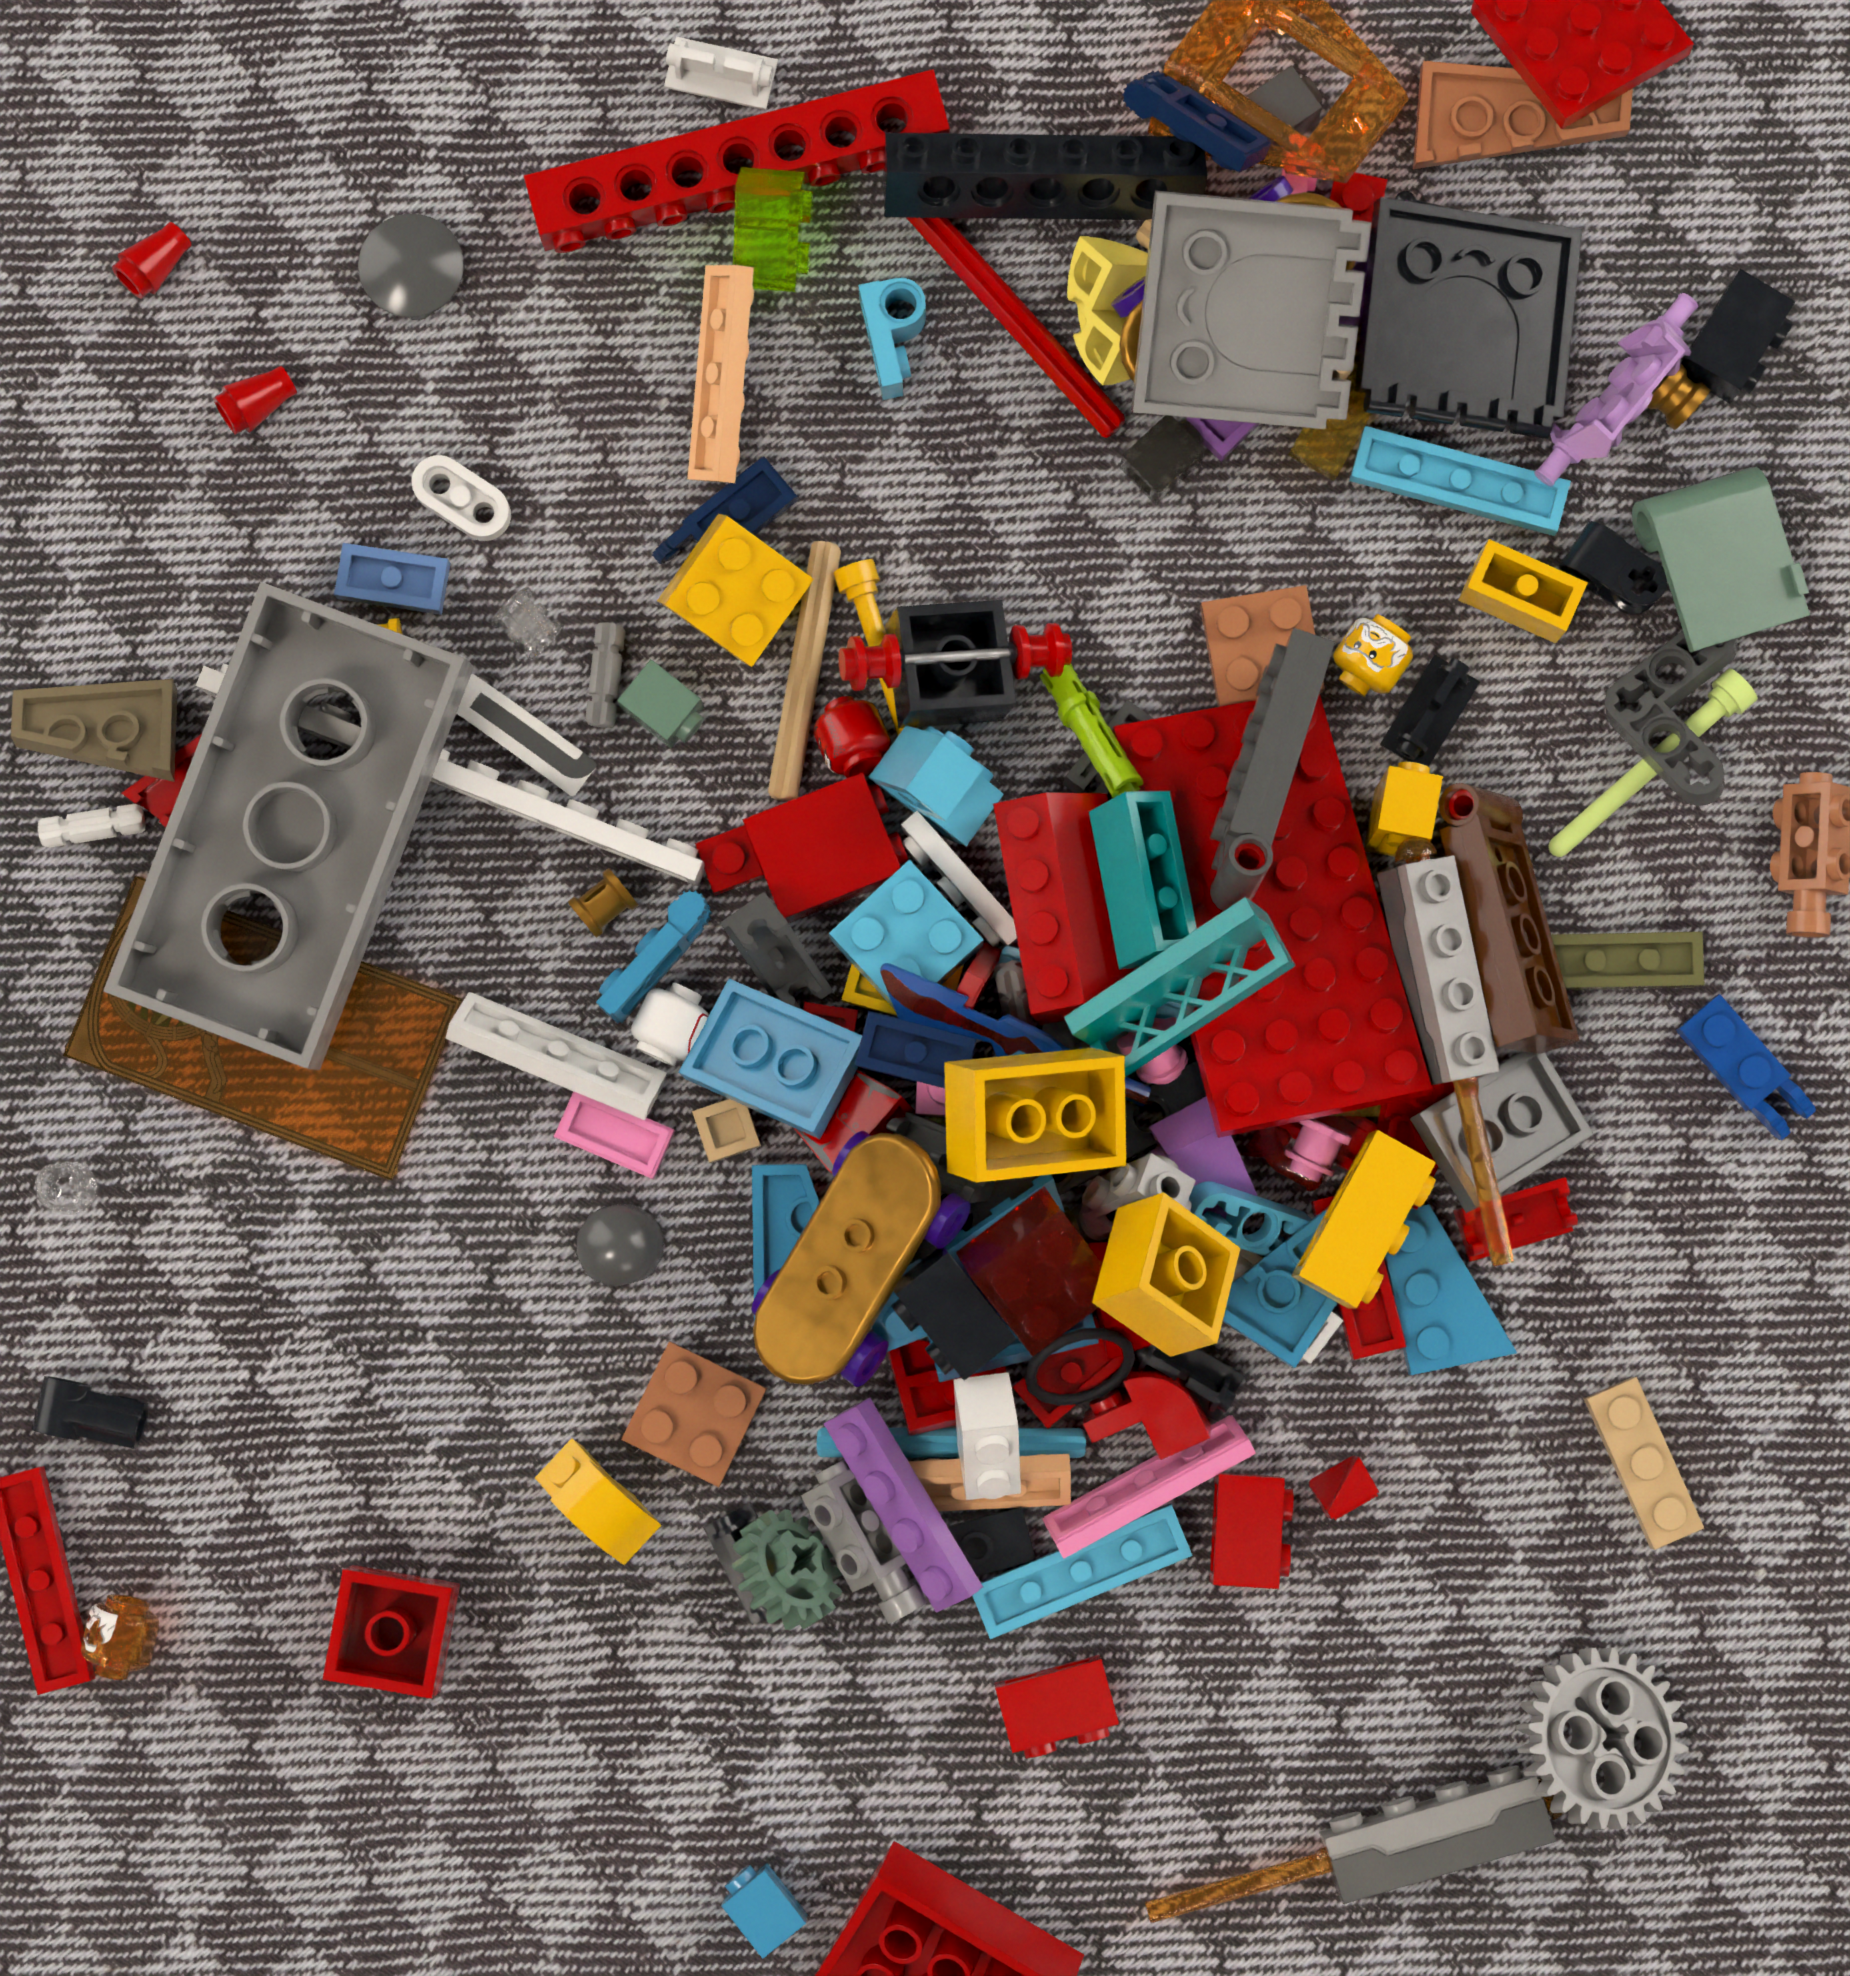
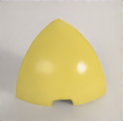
(1095, 278)

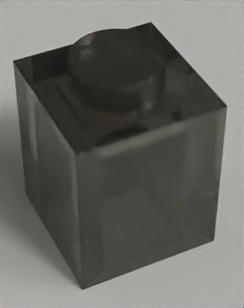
(1163, 457)

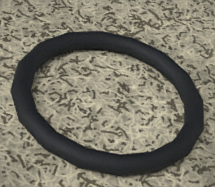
(1087, 1395)

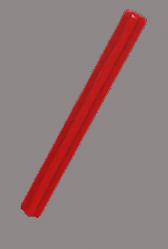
(1021, 323)

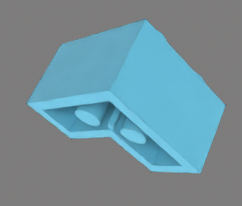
(939, 781)

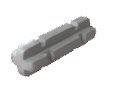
(605, 675)
(1012, 991)

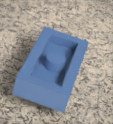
(392, 578)

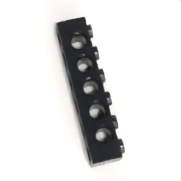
(1035, 175)

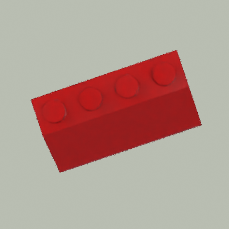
(1057, 900)

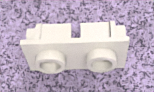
(720, 73)

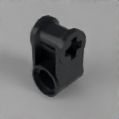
(1612, 566)

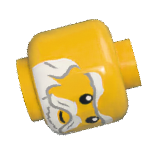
(1373, 655)

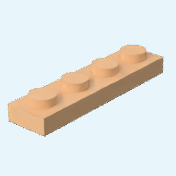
(720, 373)

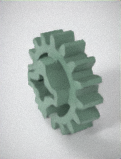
(787, 1569)

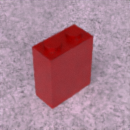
(825, 847)

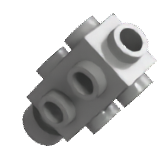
(1127, 1185)
(861, 1541)

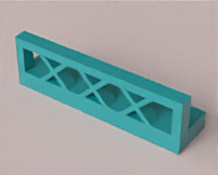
(1182, 969)

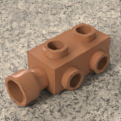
(1812, 850)

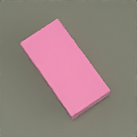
(614, 1135)

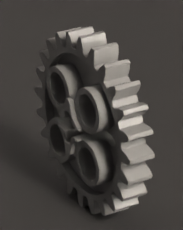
(1602, 1738)

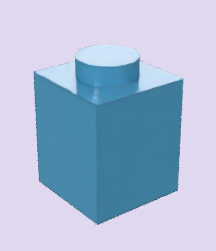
(763, 1908)

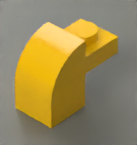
(597, 1502)

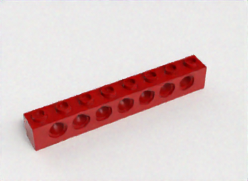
(709, 150)

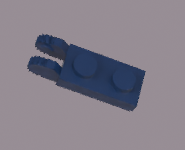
(1197, 120)
(751, 501)

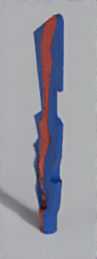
(944, 1009)

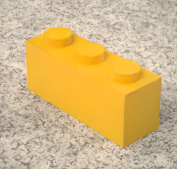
(1365, 1220)

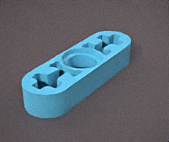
(1239, 1207)

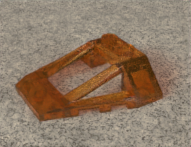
(1350, 125)

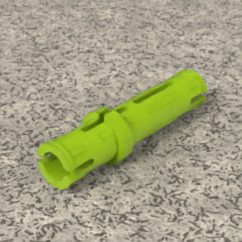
(1081, 713)

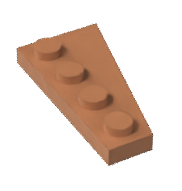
(1493, 113)

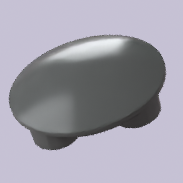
(411, 265)

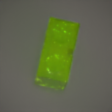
(769, 228)

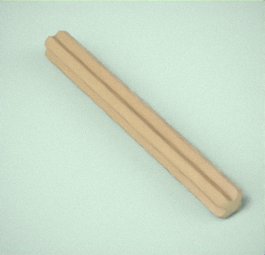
(804, 672)

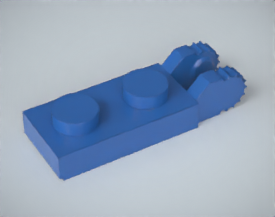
(1743, 1064)

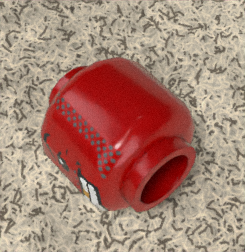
(851, 736)

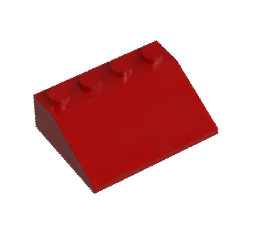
(932, 1924)

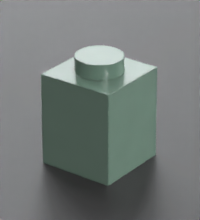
(662, 705)

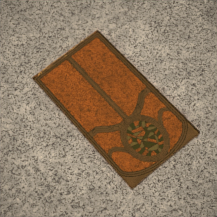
(349, 1110)

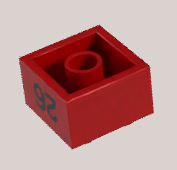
(391, 1631)

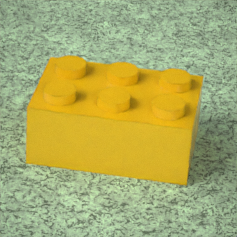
(1035, 1114)

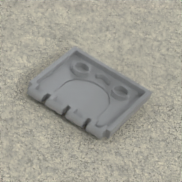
(1248, 310)

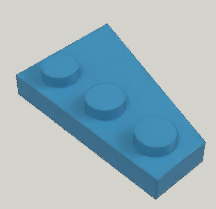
(781, 1209)

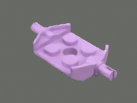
(1654, 355)

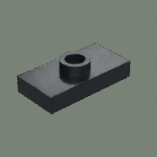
(994, 1541)

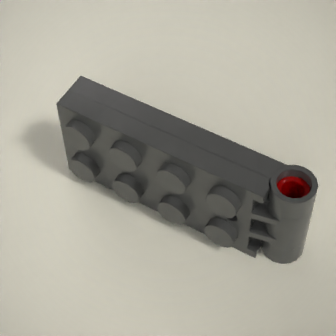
(1266, 766)

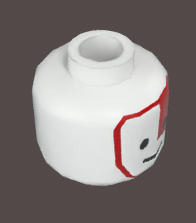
(669, 1023)

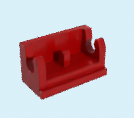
(1529, 1217)

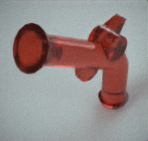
(1270, 1144)

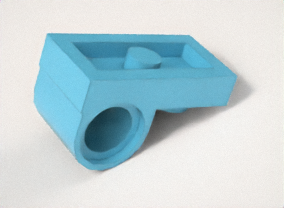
(885, 330)

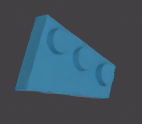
(1439, 1301)
(1274, 1306)

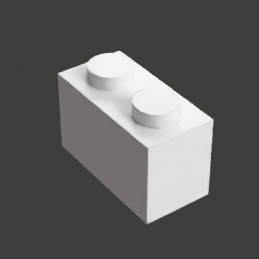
(987, 1436)

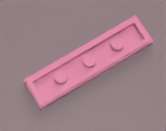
(1146, 1488)

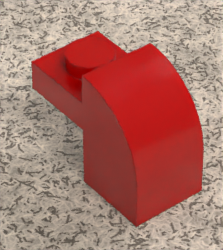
(1162, 1404)

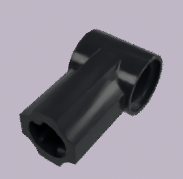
(76, 1411)

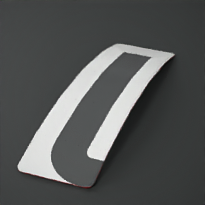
(525, 736)

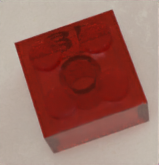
(1035, 1270)

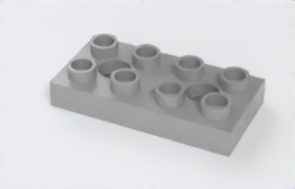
(289, 827)

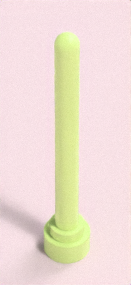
(1729, 696)

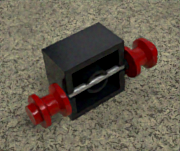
(953, 661)

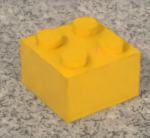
(735, 589)
(1166, 1275)

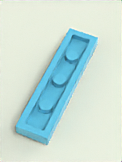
(1458, 481)
(1058, 1583)

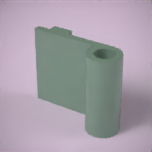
(1723, 557)

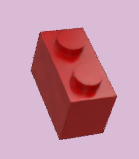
(1249, 1530)
(1057, 1706)

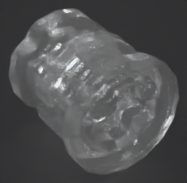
(527, 623)
(81, 1181)

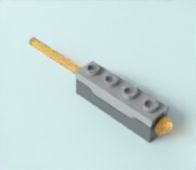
(1446, 1003)
(1401, 1844)

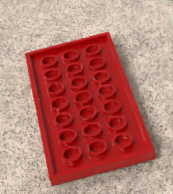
(1339, 1021)

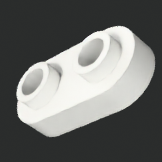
(463, 498)

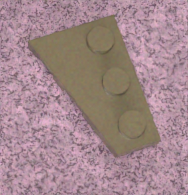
(102, 724)

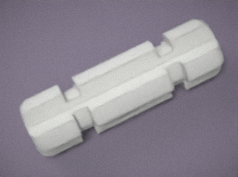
(91, 825)

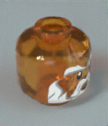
(120, 1636)

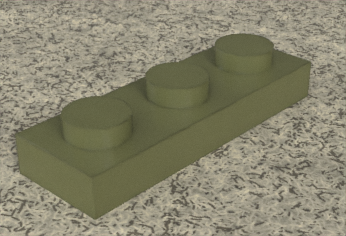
(1630, 960)

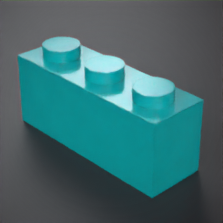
(1142, 875)

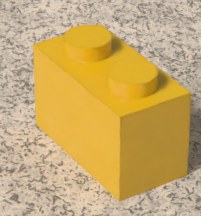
(1523, 591)
(1402, 807)

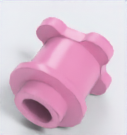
(1164, 1067)
(1316, 1149)

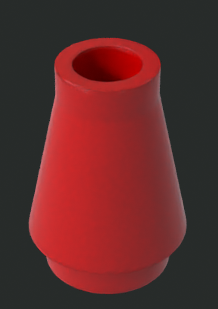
(151, 260)
(253, 399)

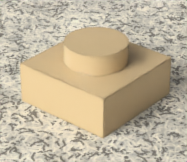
(726, 1129)

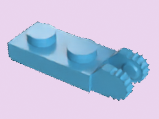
(656, 956)

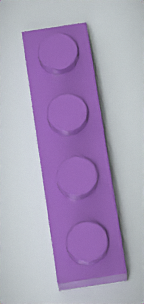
(903, 1505)

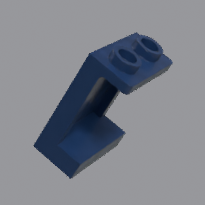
(910, 1049)

